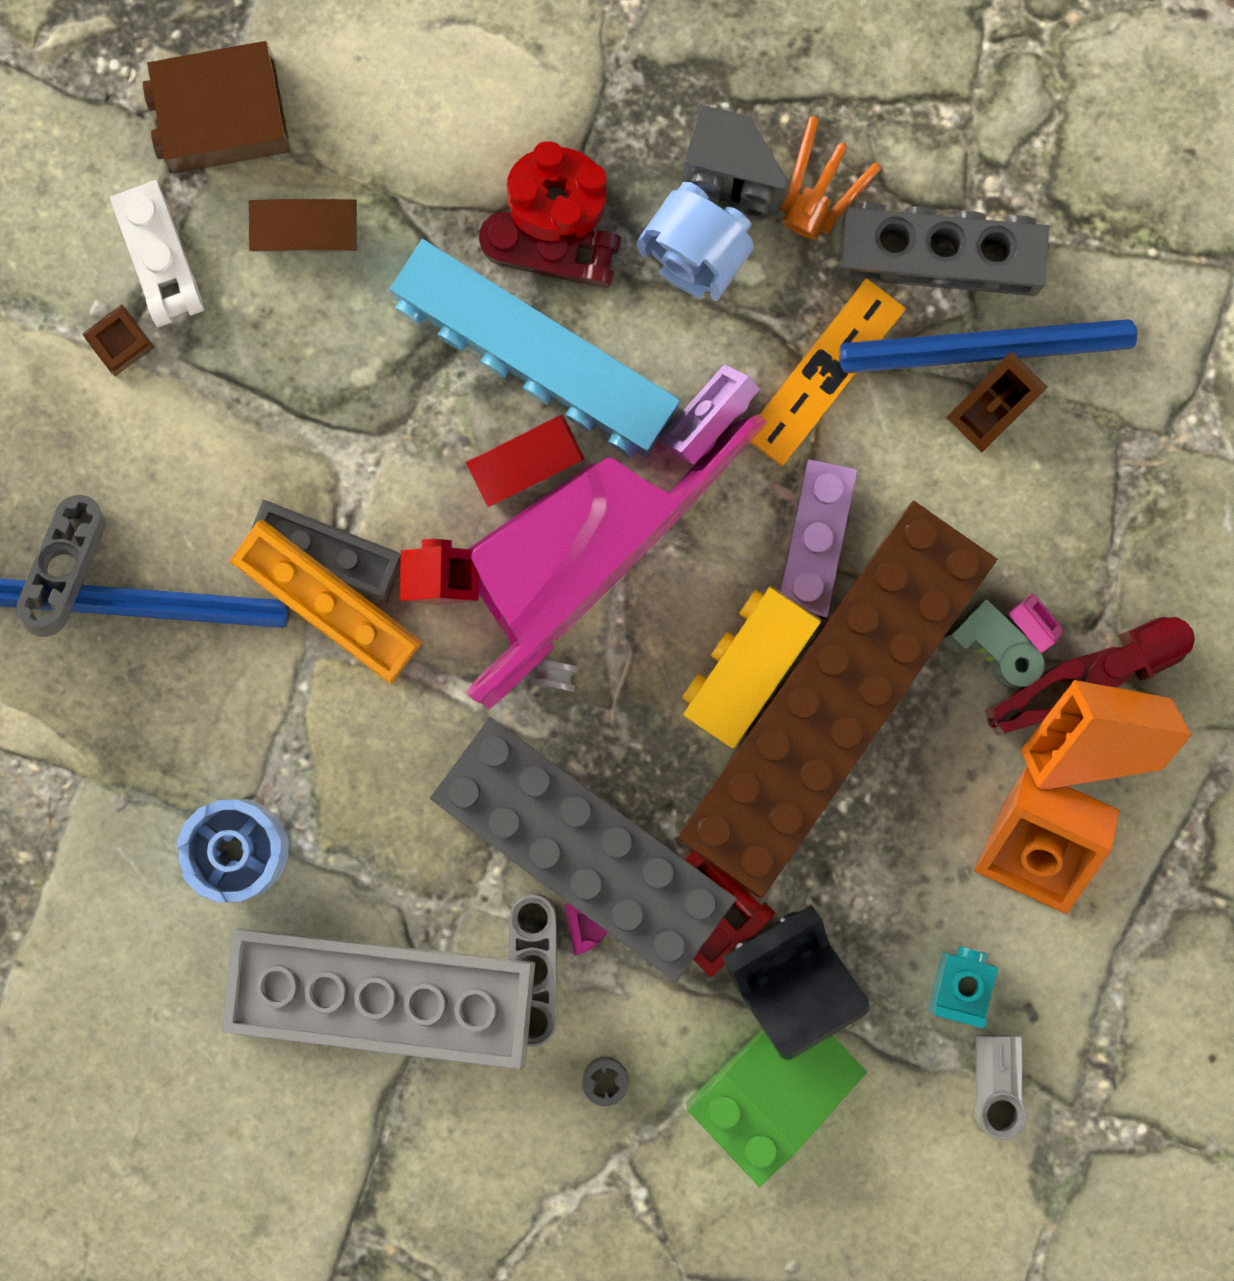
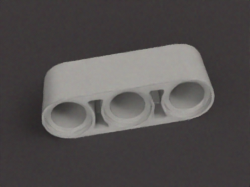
(542, 944)

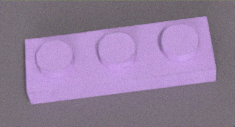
(818, 535)

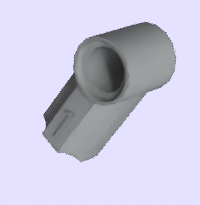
(999, 1079)

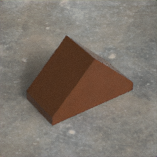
(997, 402)

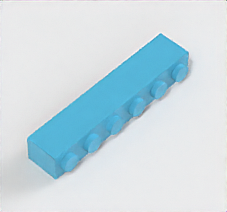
(534, 349)

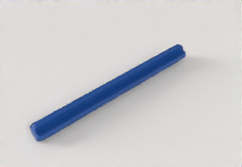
(987, 346)
(164, 605)

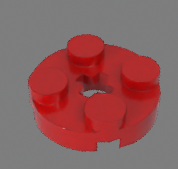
(561, 168)

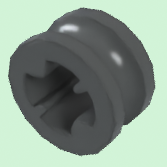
(620, 1080)

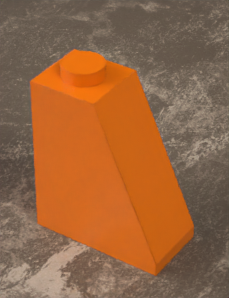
(1103, 735)

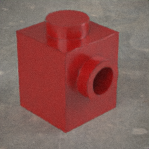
(438, 574)

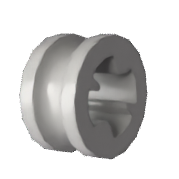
(554, 675)

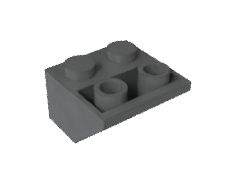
(733, 163)

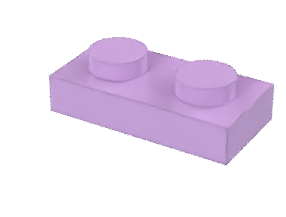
(709, 414)

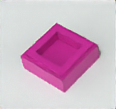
(1036, 622)

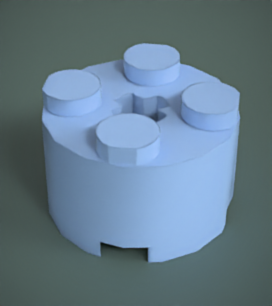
(697, 242)
(203, 855)

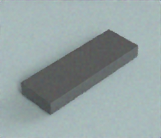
(354, 560)

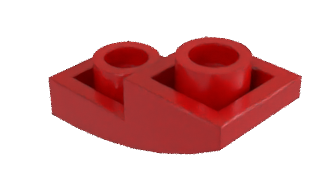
(525, 460)

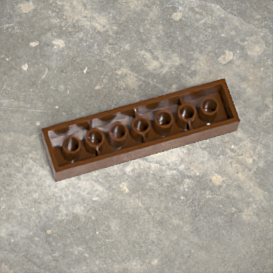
(835, 699)

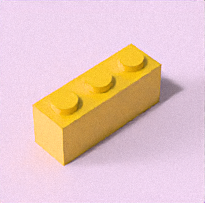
(749, 665)

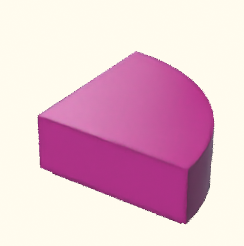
(583, 931)

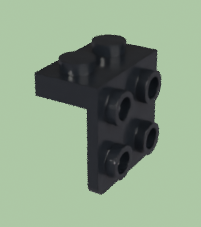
(796, 983)

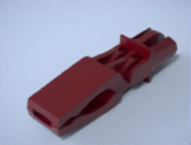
(1145, 650)

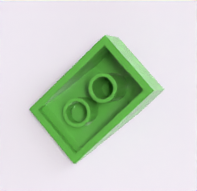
(769, 1105)

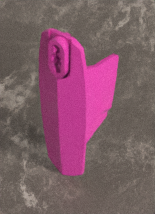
(573, 547)

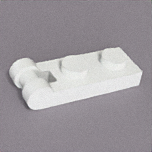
(156, 252)

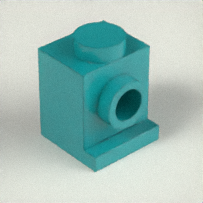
(948, 1001)

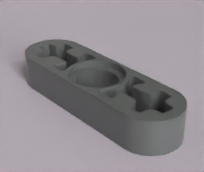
(60, 528)

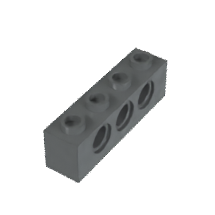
(1019, 237)

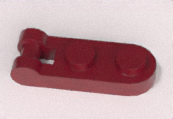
(513, 248)

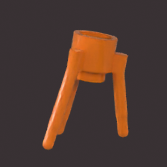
(808, 212)

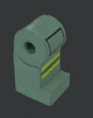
(1011, 653)

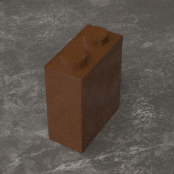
(216, 107)

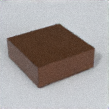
(118, 340)

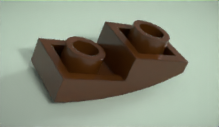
(303, 225)

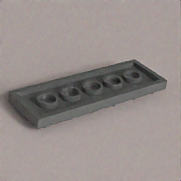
(583, 849)

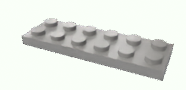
(379, 998)

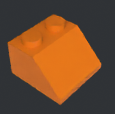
(1048, 842)

